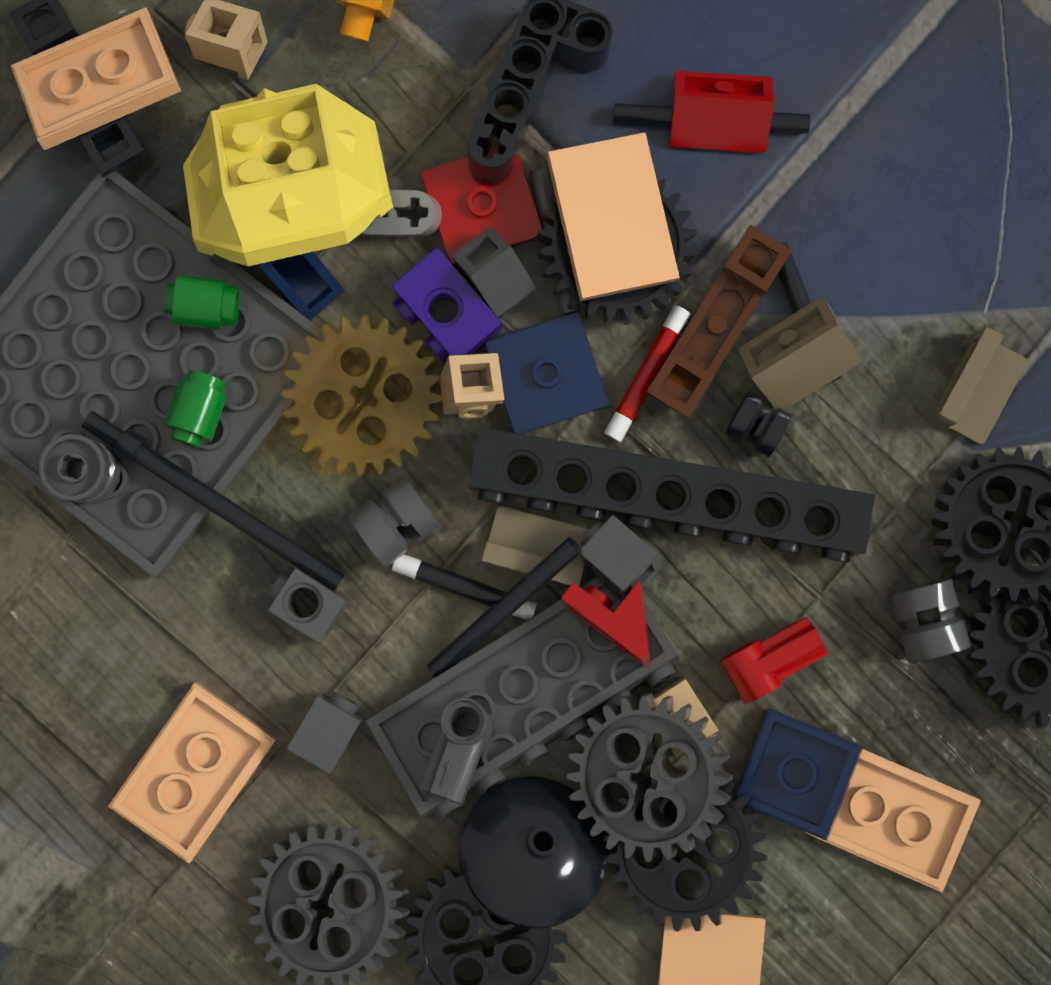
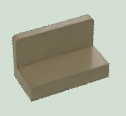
(799, 355)
(979, 387)
(525, 539)

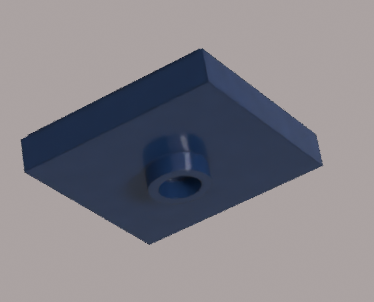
(548, 374)
(799, 773)

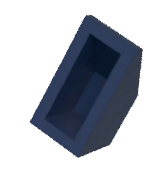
(304, 282)

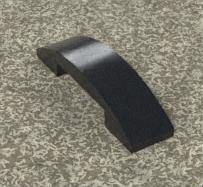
(47, 25)

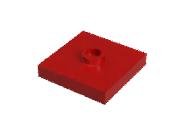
(474, 206)

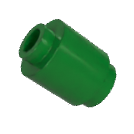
(202, 302)
(196, 408)

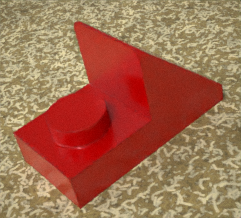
(623, 628)

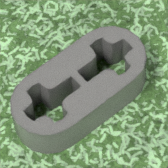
(403, 227)

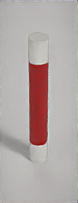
(646, 374)

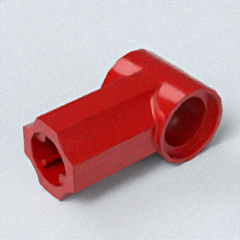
(763, 665)

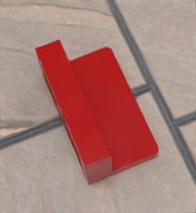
(721, 111)

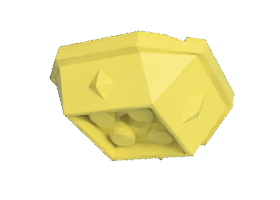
(284, 176)

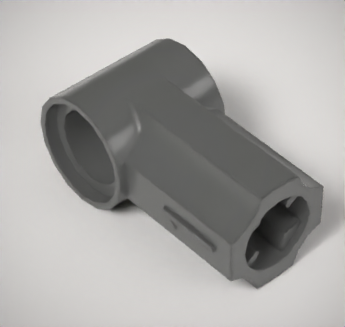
(456, 756)

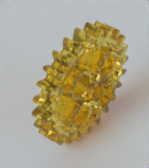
(322, 371)

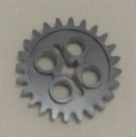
(690, 790)
(289, 889)

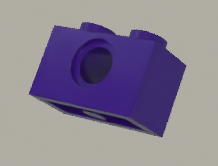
(438, 280)

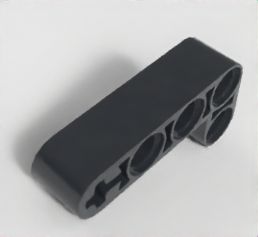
(524, 89)

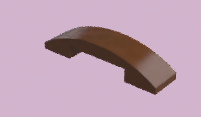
(718, 321)

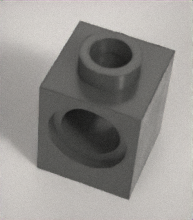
(494, 271)
(618, 556)
(330, 604)
(327, 731)

